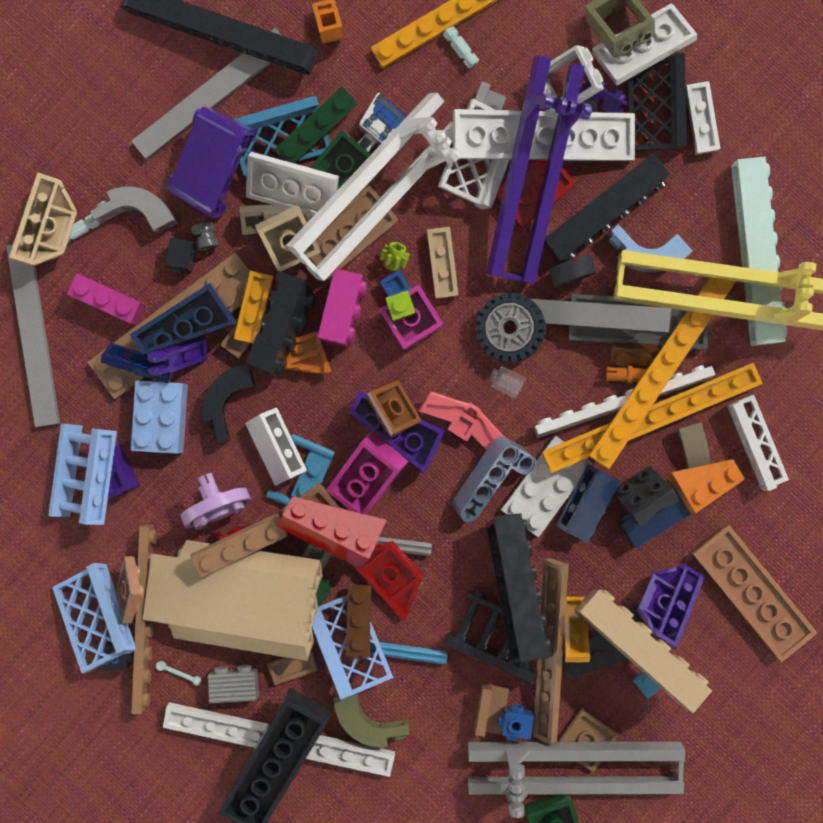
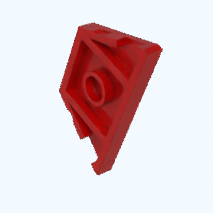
(393, 577)

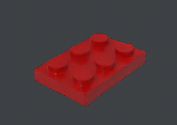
(531, 190)

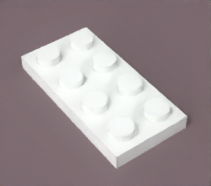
(670, 36)
(288, 183)
(543, 492)

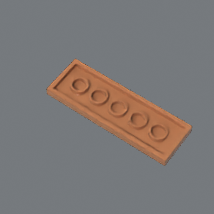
(754, 593)

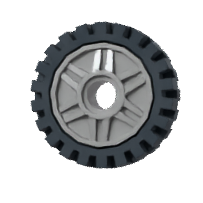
(528, 333)

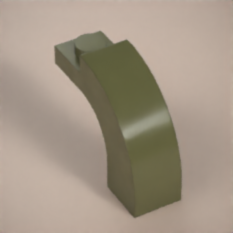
(363, 728)

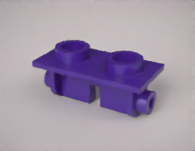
(612, 100)

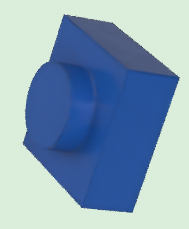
(395, 284)

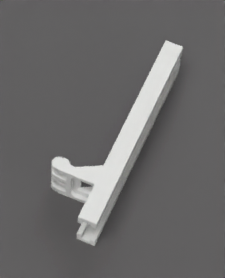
(437, 152)

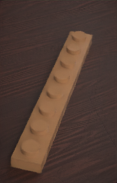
(143, 628)
(549, 669)

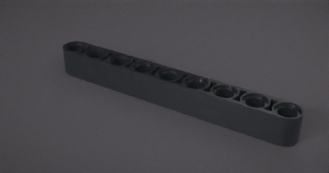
(226, 32)

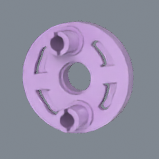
(214, 504)

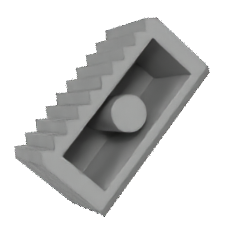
(233, 684)

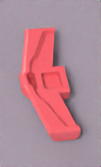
(463, 417)

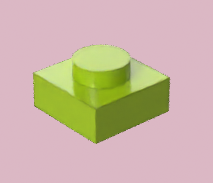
(400, 305)

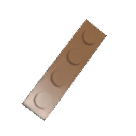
(237, 545)

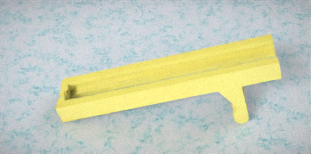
(798, 279)

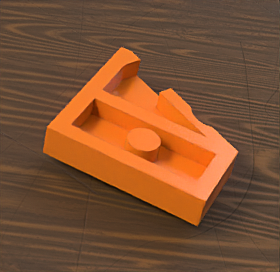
(308, 355)

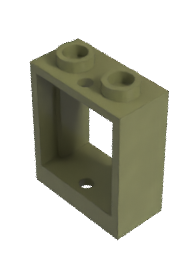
(623, 43)

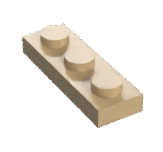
(442, 262)

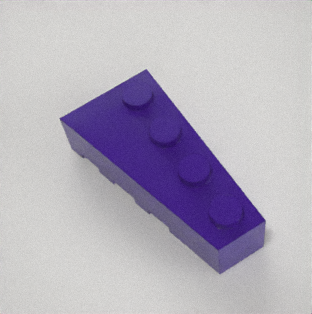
(415, 443)

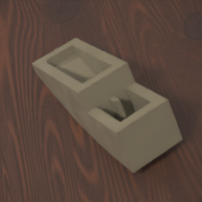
(256, 214)

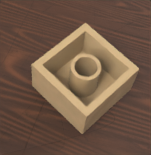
(278, 232)

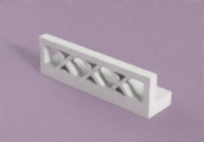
(752, 444)

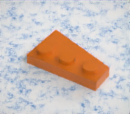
(705, 483)

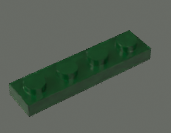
(316, 126)

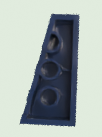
(188, 319)

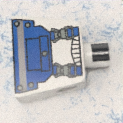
(379, 122)

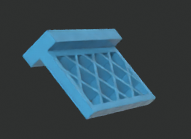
(280, 115)

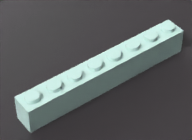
(757, 242)

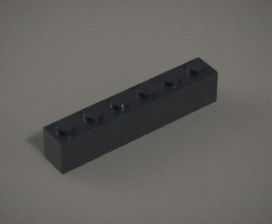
(606, 208)

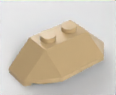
(45, 223)

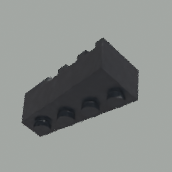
(281, 325)
(601, 652)

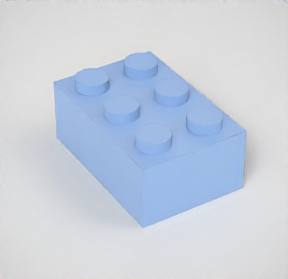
(159, 417)

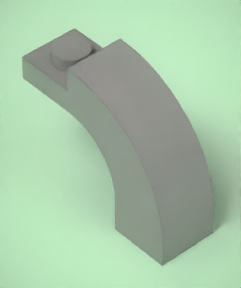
(136, 199)

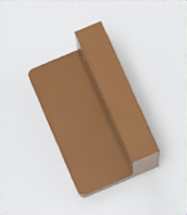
(490, 704)

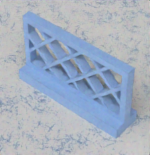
(108, 606)
(332, 658)

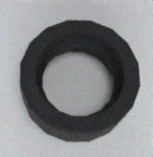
(572, 271)

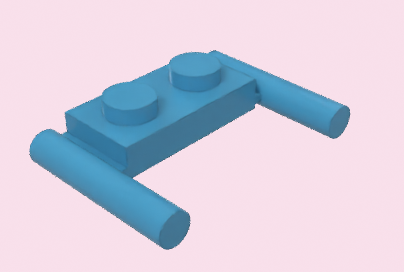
(316, 465)

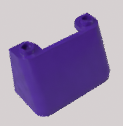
(210, 161)

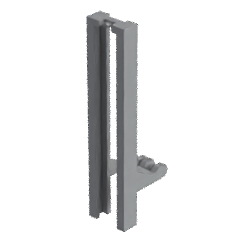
(518, 787)

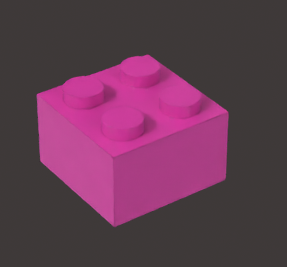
(416, 326)

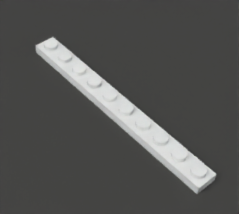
(248, 733)

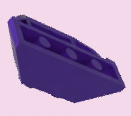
(669, 602)

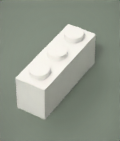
(275, 446)

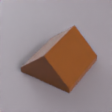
(393, 408)

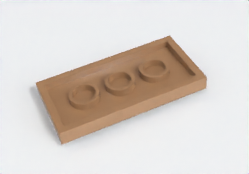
(346, 221)

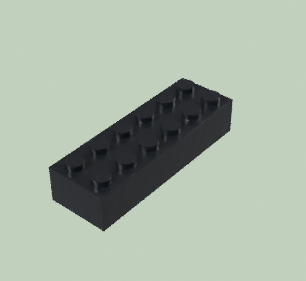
(517, 589)
(275, 759)

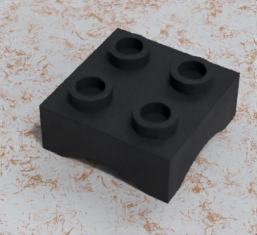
(645, 495)

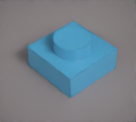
(645, 684)

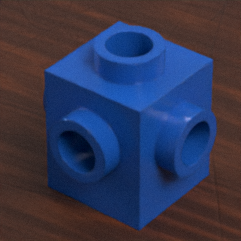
(523, 722)

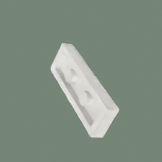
(702, 118)

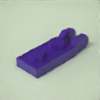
(178, 356)

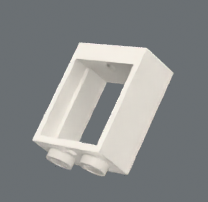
(585, 58)

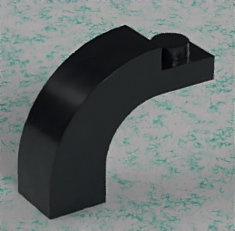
(218, 395)

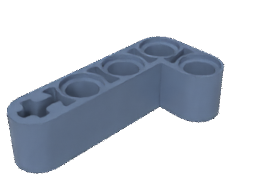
(471, 501)

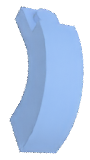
(673, 248)

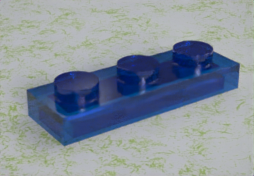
(132, 361)

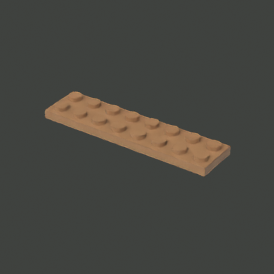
(230, 281)

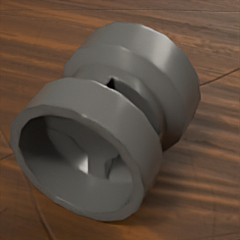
(205, 236)

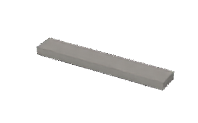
(605, 315)

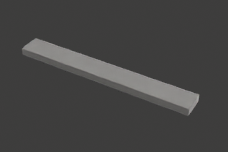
(209, 94)
(34, 342)

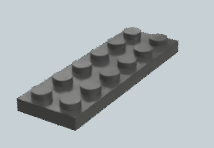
(609, 335)

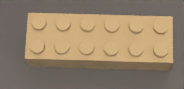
(643, 650)

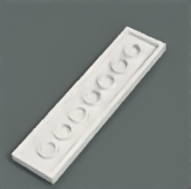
(494, 132)

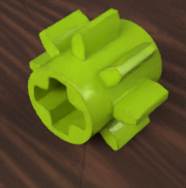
(394, 256)

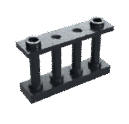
(480, 649)

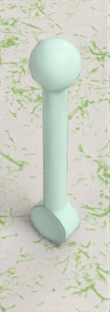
(161, 665)

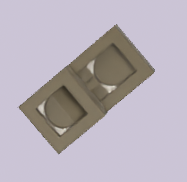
(694, 446)

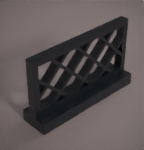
(678, 105)

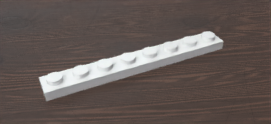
(613, 404)

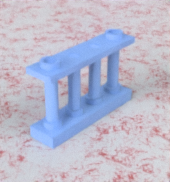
(97, 477)

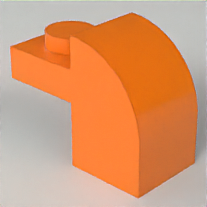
(328, 21)

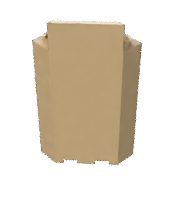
(249, 605)

